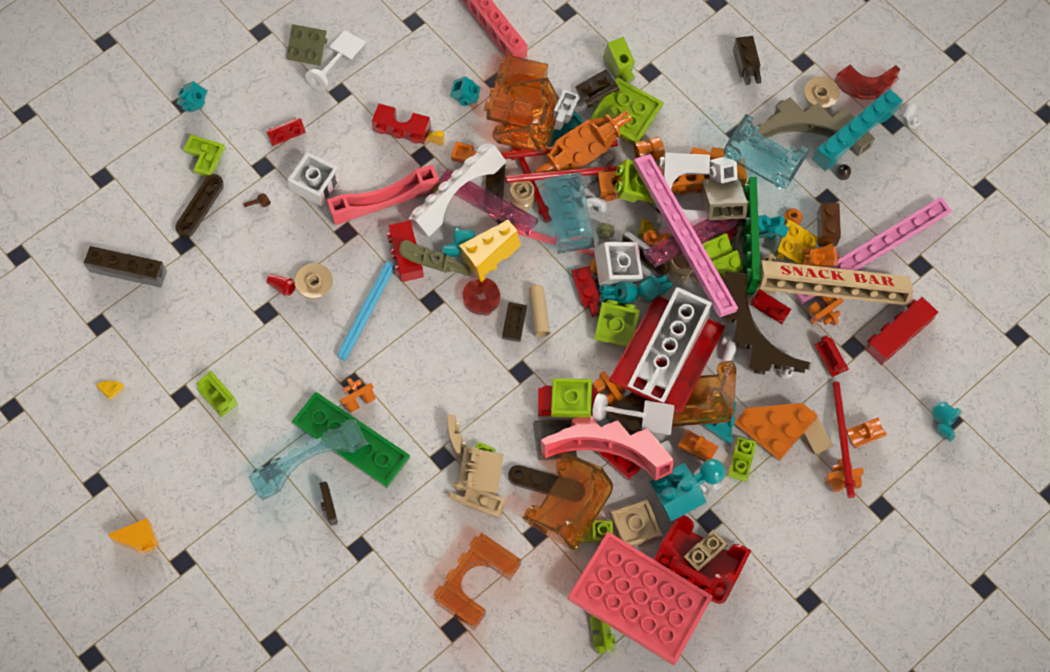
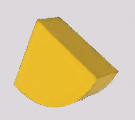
(436, 137)
(644, 227)
(110, 388)

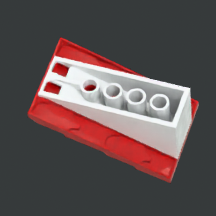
(669, 350)

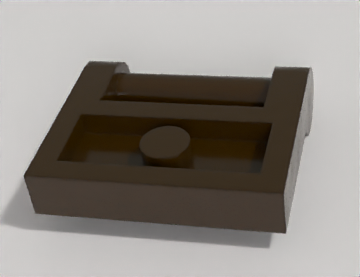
(597, 88)

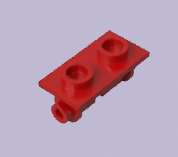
(285, 132)
(770, 306)
(831, 356)

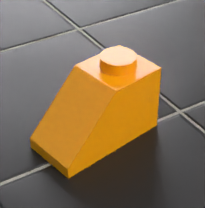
(136, 536)

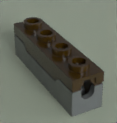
(125, 266)

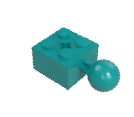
(681, 490)

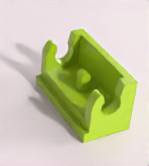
(216, 394)

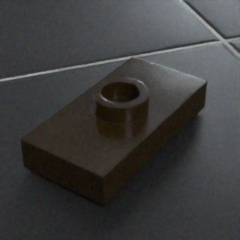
(514, 322)
(327, 503)

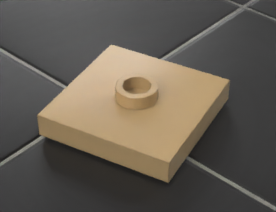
(636, 523)

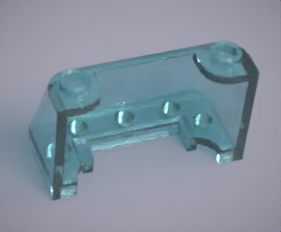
(763, 155)

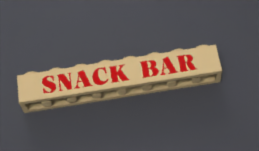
(835, 282)

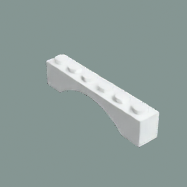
(430, 215)

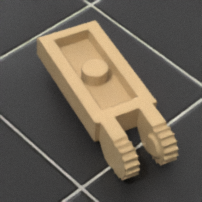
(479, 501)

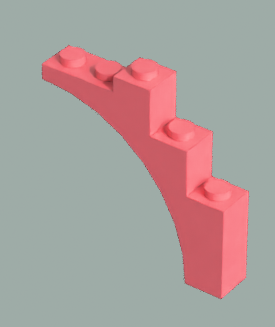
(612, 438)

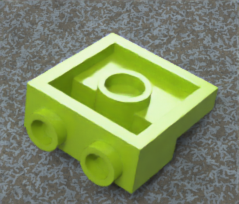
(630, 185)
(722, 255)
(616, 323)

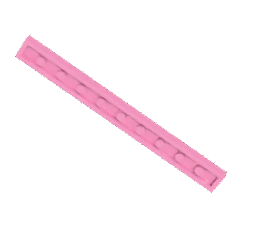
(685, 236)
(889, 239)

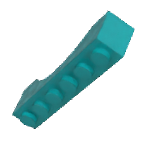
(845, 138)

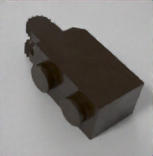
(747, 59)

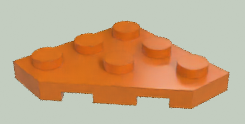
(776, 426)

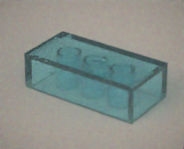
(569, 213)

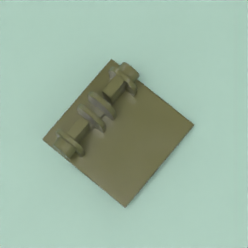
(306, 44)

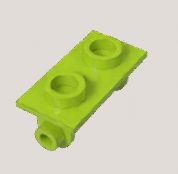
(605, 639)

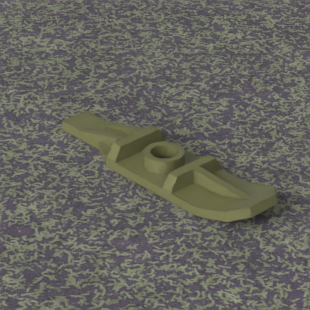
(425, 256)

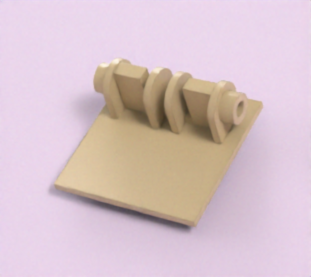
(480, 470)

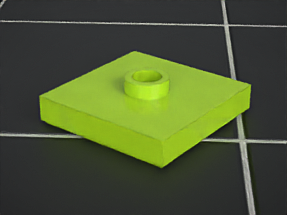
(571, 397)

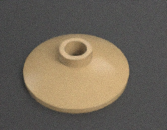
(823, 86)
(313, 273)

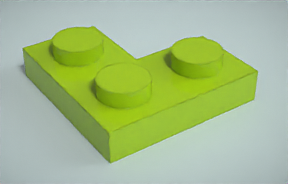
(208, 153)

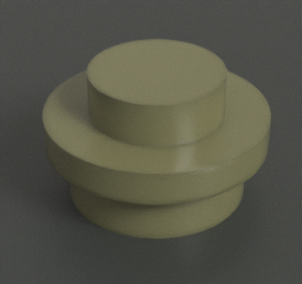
(605, 230)

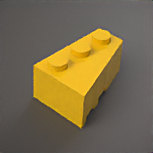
(490, 248)

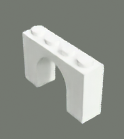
(679, 164)

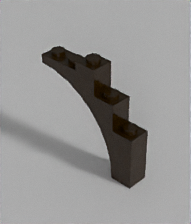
(748, 333)

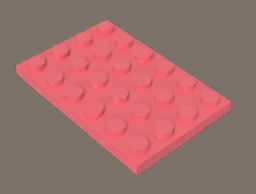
(640, 598)

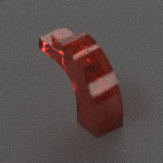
(865, 87)

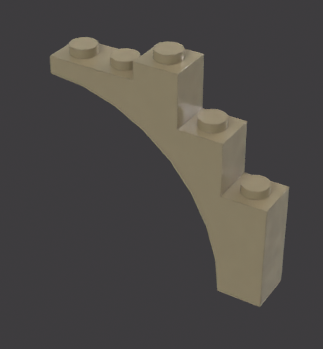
(814, 119)

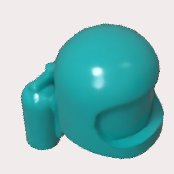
(460, 237)
(653, 287)
(622, 292)
(945, 416)

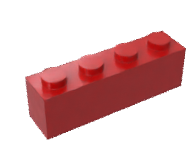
(901, 330)

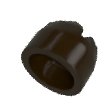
(846, 174)

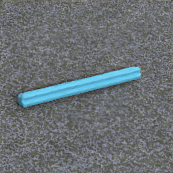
(365, 311)

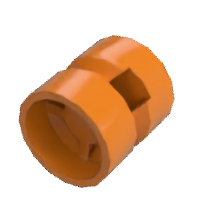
(653, 146)

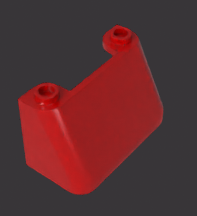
(717, 576)

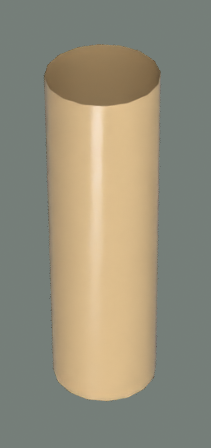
(539, 311)

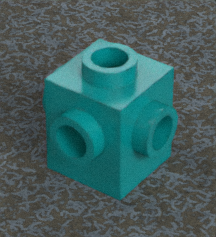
(465, 91)
(192, 97)

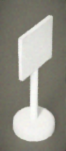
(345, 45)
(656, 415)

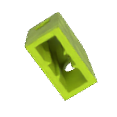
(619, 59)

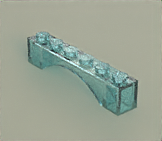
(272, 478)

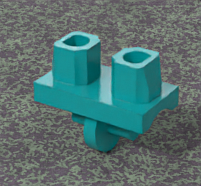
(772, 227)

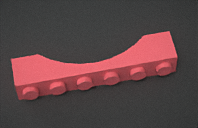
(352, 206)

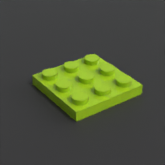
(639, 104)

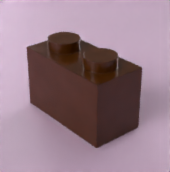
(828, 224)

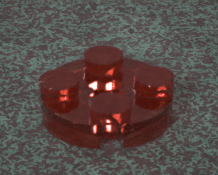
(484, 306)

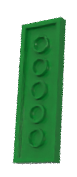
(751, 237)
(378, 459)

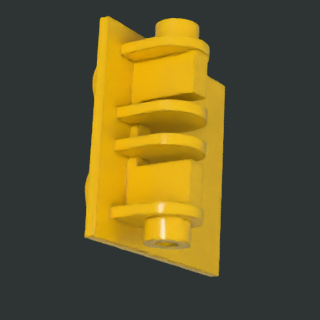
(794, 242)

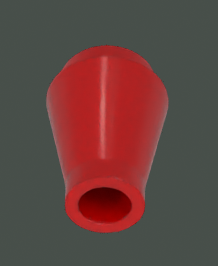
(284, 285)

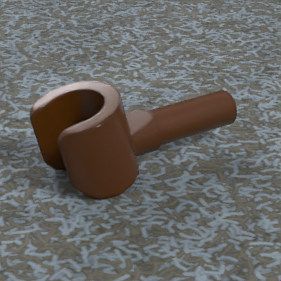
(262, 199)

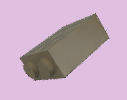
(724, 200)

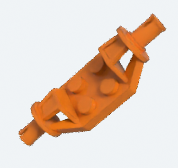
(584, 143)

